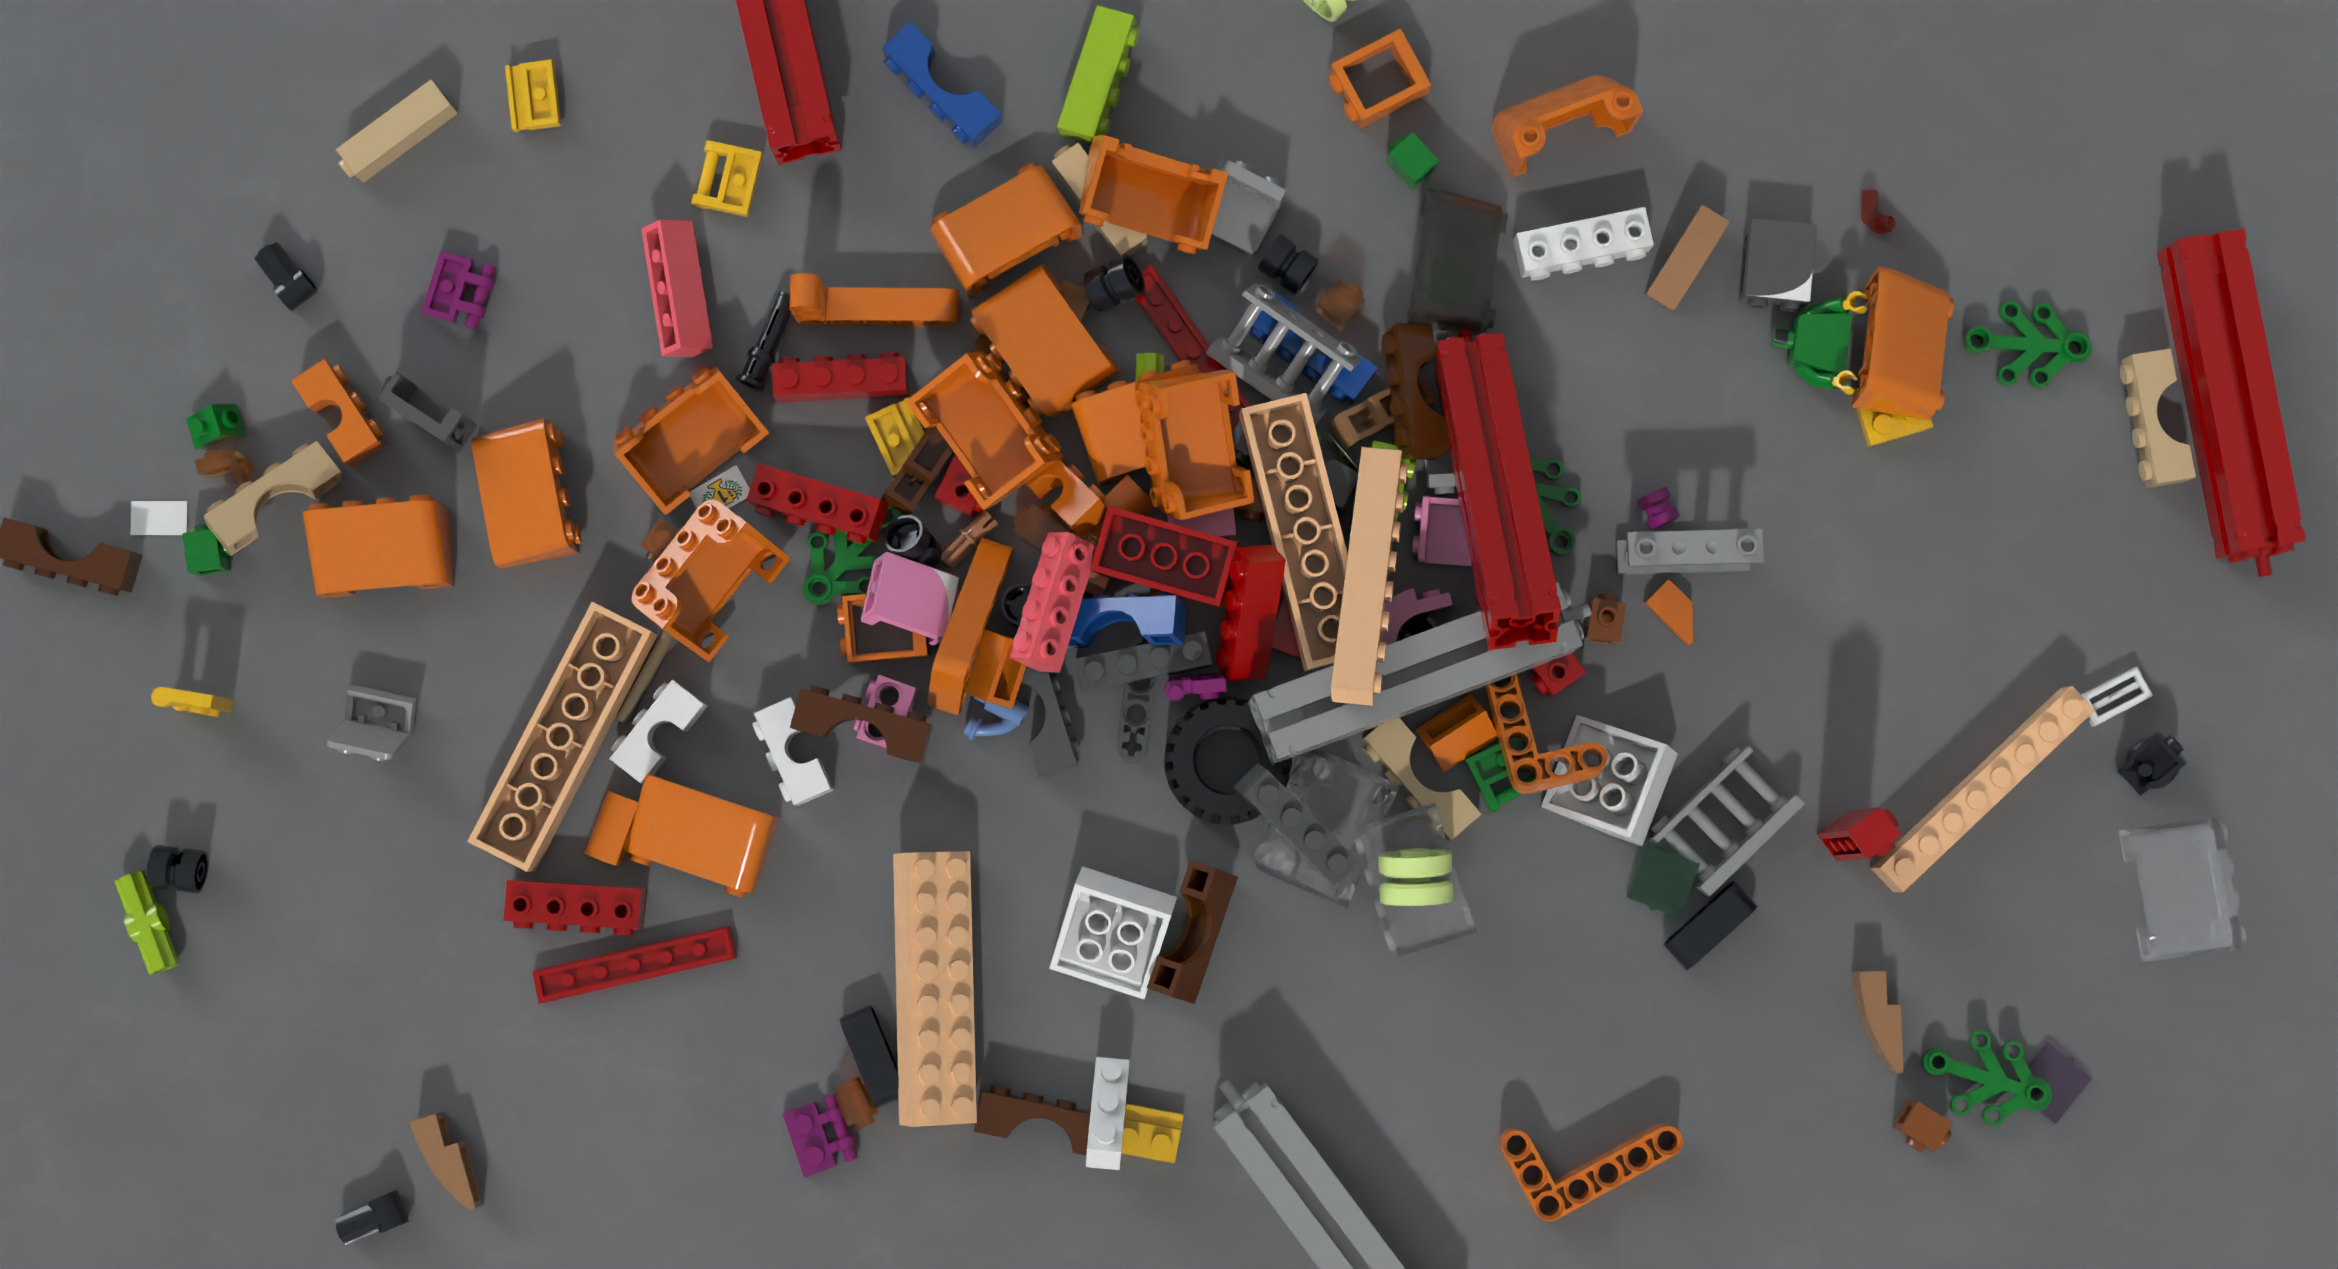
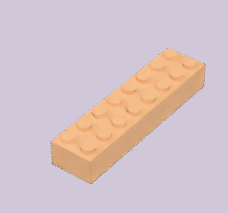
(1299, 520)
(562, 738)
(934, 988)

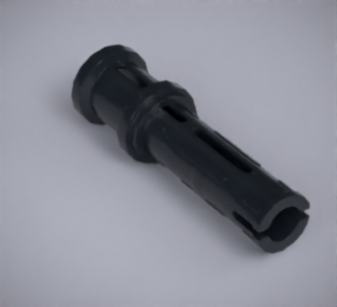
(761, 355)

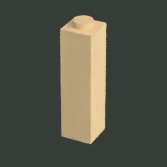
(395, 132)
(1071, 167)

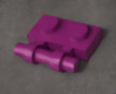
(449, 286)
(1205, 685)
(811, 1139)

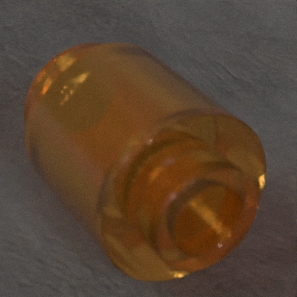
(855, 1103)

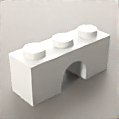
(637, 751)
(800, 781)
(1107, 1113)

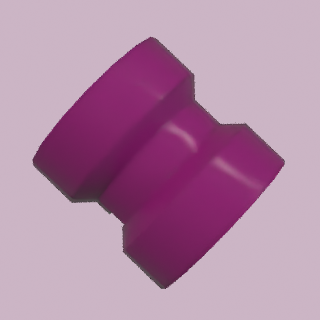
(1658, 508)

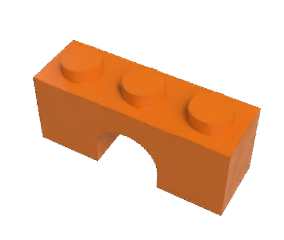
(356, 435)
(1078, 505)

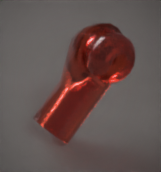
(1872, 217)

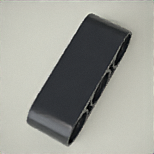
(1710, 925)
(872, 1055)

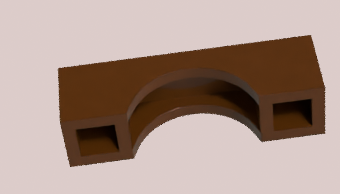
(1418, 428)
(106, 565)
(820, 714)
(1185, 964)
(1003, 1112)

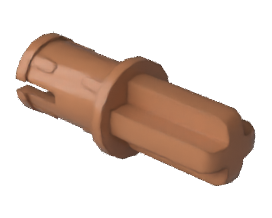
(968, 539)

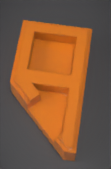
(1673, 610)

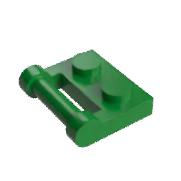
(1489, 768)

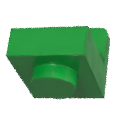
(214, 424)

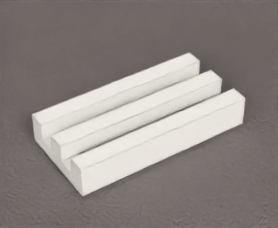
(2140, 682)

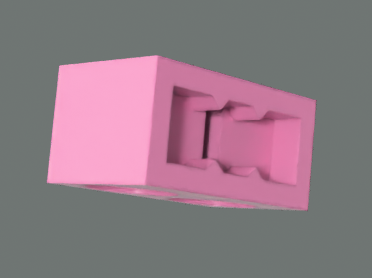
(874, 693)

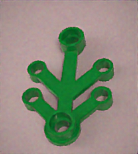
(2032, 343)
(1557, 494)
(845, 560)
(1993, 1079)

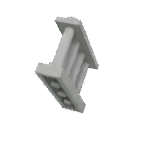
(1255, 368)
(1689, 551)
(1758, 831)

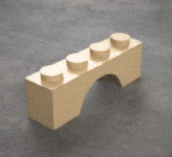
(2162, 458)
(306, 472)
(1392, 746)

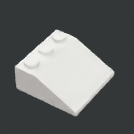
(1626, 791)
(1112, 932)

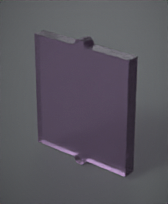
(2063, 1077)

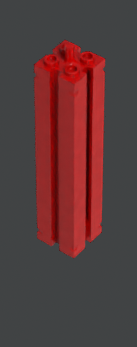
(789, 78)
(2231, 397)
(1496, 491)

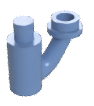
(1011, 719)

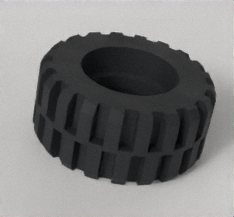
(1181, 766)

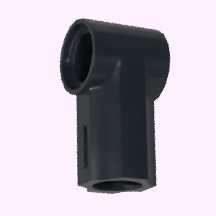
(289, 282)
(379, 1215)

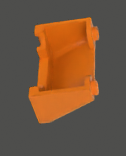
(1522, 127)
(1151, 194)
(1004, 228)
(1903, 345)
(701, 835)

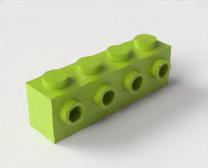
(1098, 75)

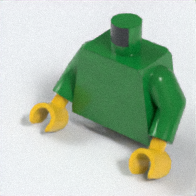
(1821, 342)

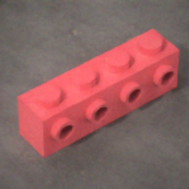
(677, 288)
(1053, 602)

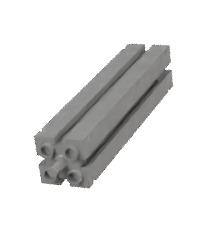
(1415, 676)
(1299, 1181)

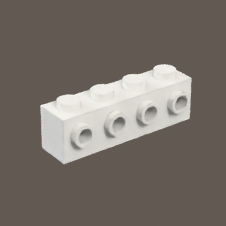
(1583, 243)

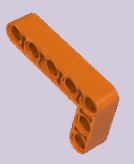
(853, 306)
(967, 625)
(1529, 758)
(1587, 1172)

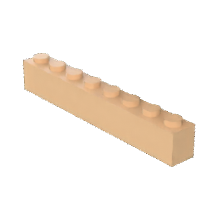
(1367, 576)
(1982, 789)

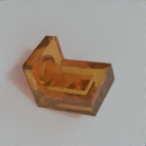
(220, 462)

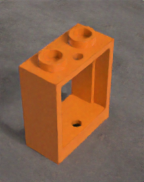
(1406, 61)
(849, 645)

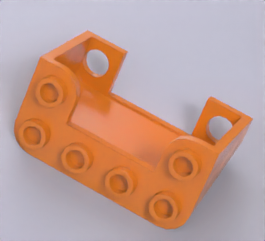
(1043, 342)
(1112, 424)
(986, 426)
(687, 437)
(1192, 444)
(524, 494)
(379, 545)
(702, 573)

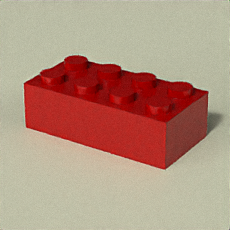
(1164, 556)

